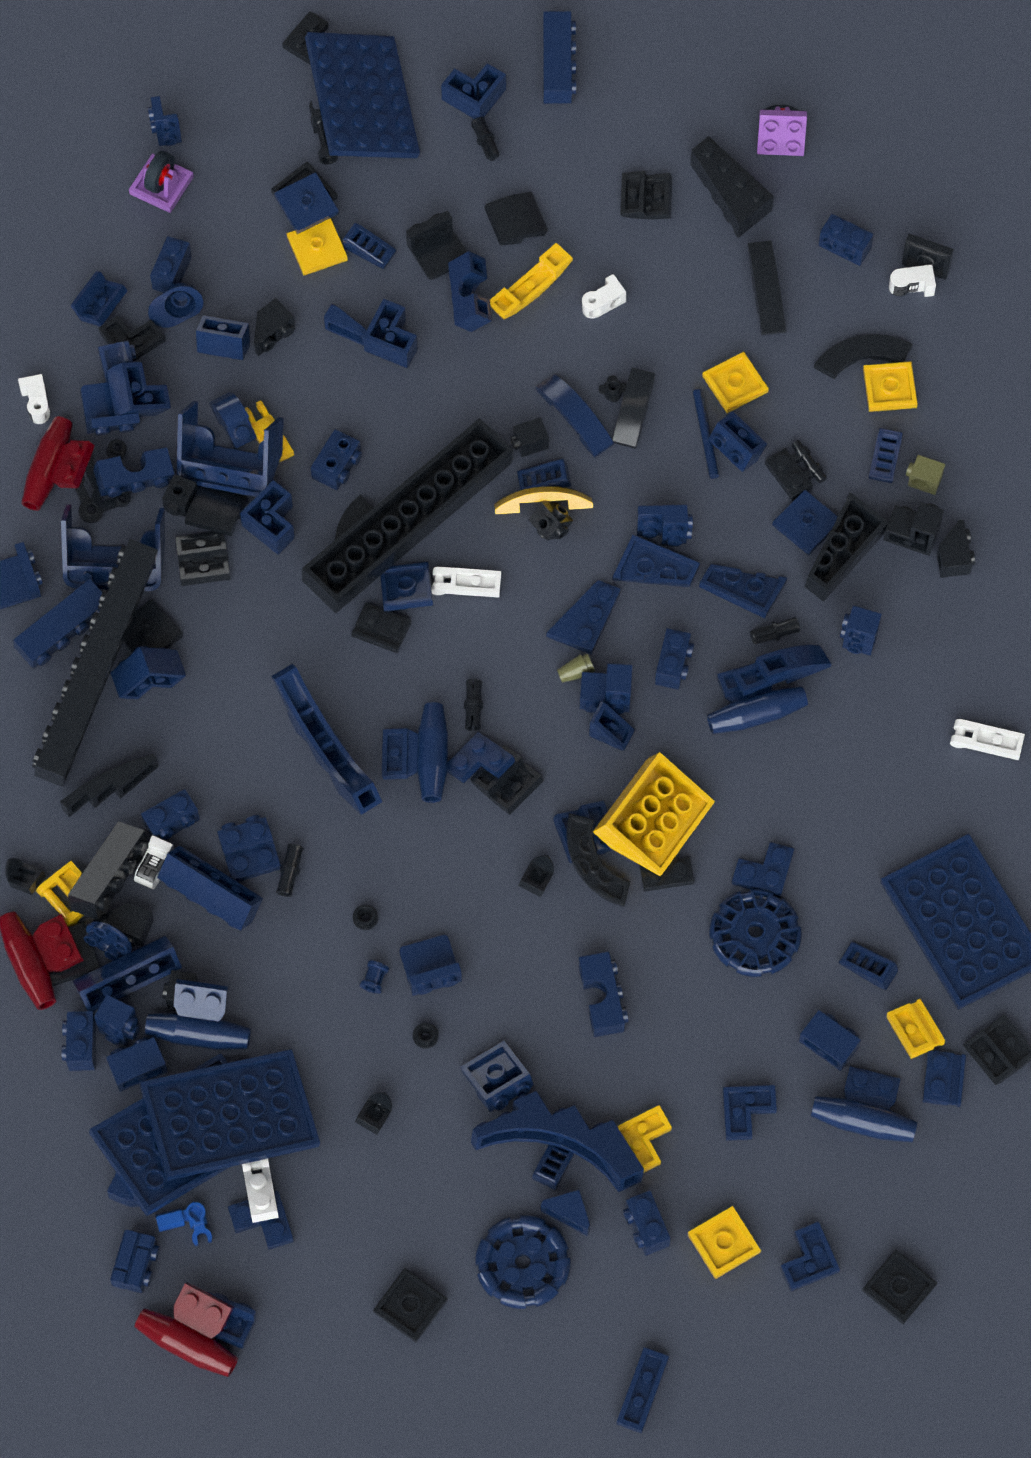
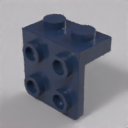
(100, 411)
(18, 579)
(430, 965)

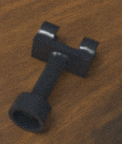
(317, 124)

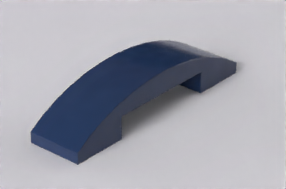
(577, 414)

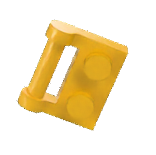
(65, 879)

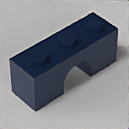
(465, 275)
(115, 478)
(599, 973)

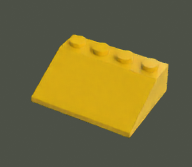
(654, 815)

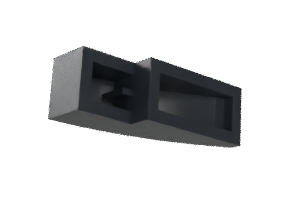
(633, 408)

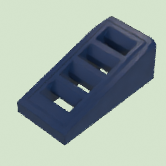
(365, 235)
(343, 325)
(886, 440)
(550, 467)
(883, 963)
(546, 1179)

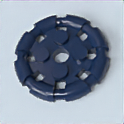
(755, 947)
(518, 1246)

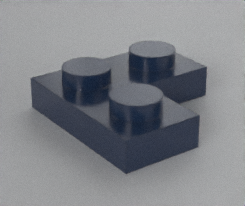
(479, 753)
(770, 875)
(741, 1103)
(275, 1230)
(816, 1261)

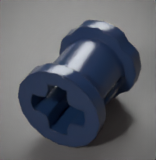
(374, 977)

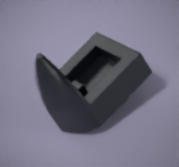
(537, 875)
(23, 876)
(375, 1112)

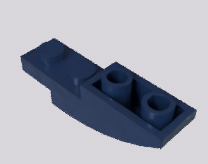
(781, 665)

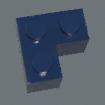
(476, 95)
(386, 337)
(132, 395)
(265, 517)
(146, 670)
(610, 688)

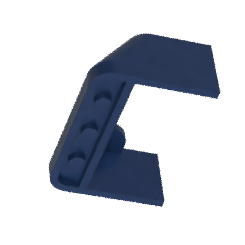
(225, 467)
(85, 562)

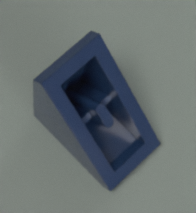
(610, 727)
(568, 1210)

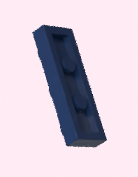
(642, 1390)

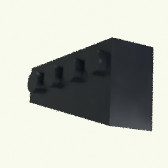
(731, 186)
(847, 543)

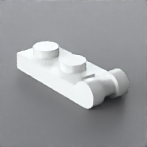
(466, 582)
(987, 739)
(260, 1191)

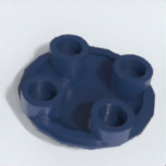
(108, 940)

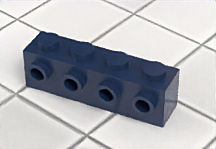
(557, 57)
(59, 625)
(209, 888)
(127, 973)

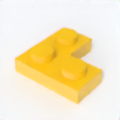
(643, 1129)

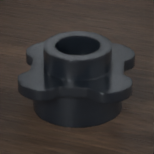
(612, 395)

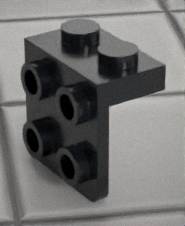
(434, 244)

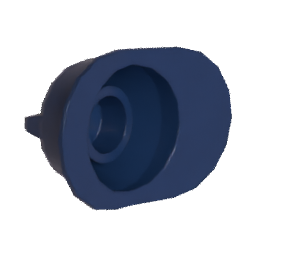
(175, 305)

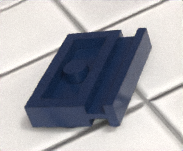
(944, 1078)

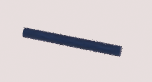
(705, 434)

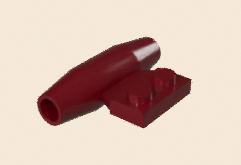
(55, 463)
(35, 955)
(191, 1331)

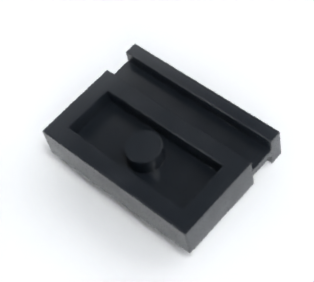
(381, 627)

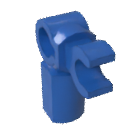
(194, 1214)

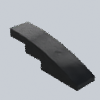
(766, 287)
(118, 780)

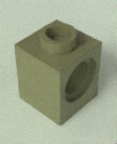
(925, 474)

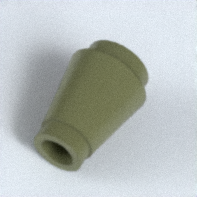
(575, 667)

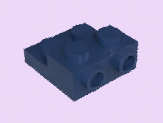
(667, 521)
(248, 848)
(497, 1076)

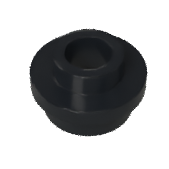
(365, 910)
(425, 1028)

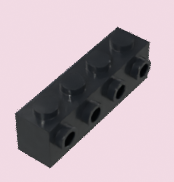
(108, 870)

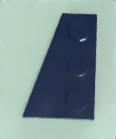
(654, 565)
(745, 590)
(586, 618)

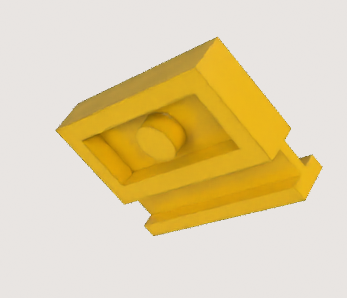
(915, 1028)

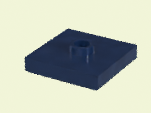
(306, 203)
(806, 522)
(406, 587)

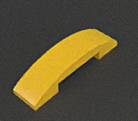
(532, 284)
(574, 499)

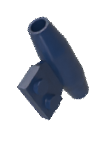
(755, 708)
(421, 753)
(198, 1019)
(866, 1107)

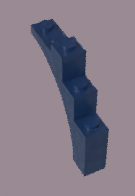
(324, 744)
(565, 1129)

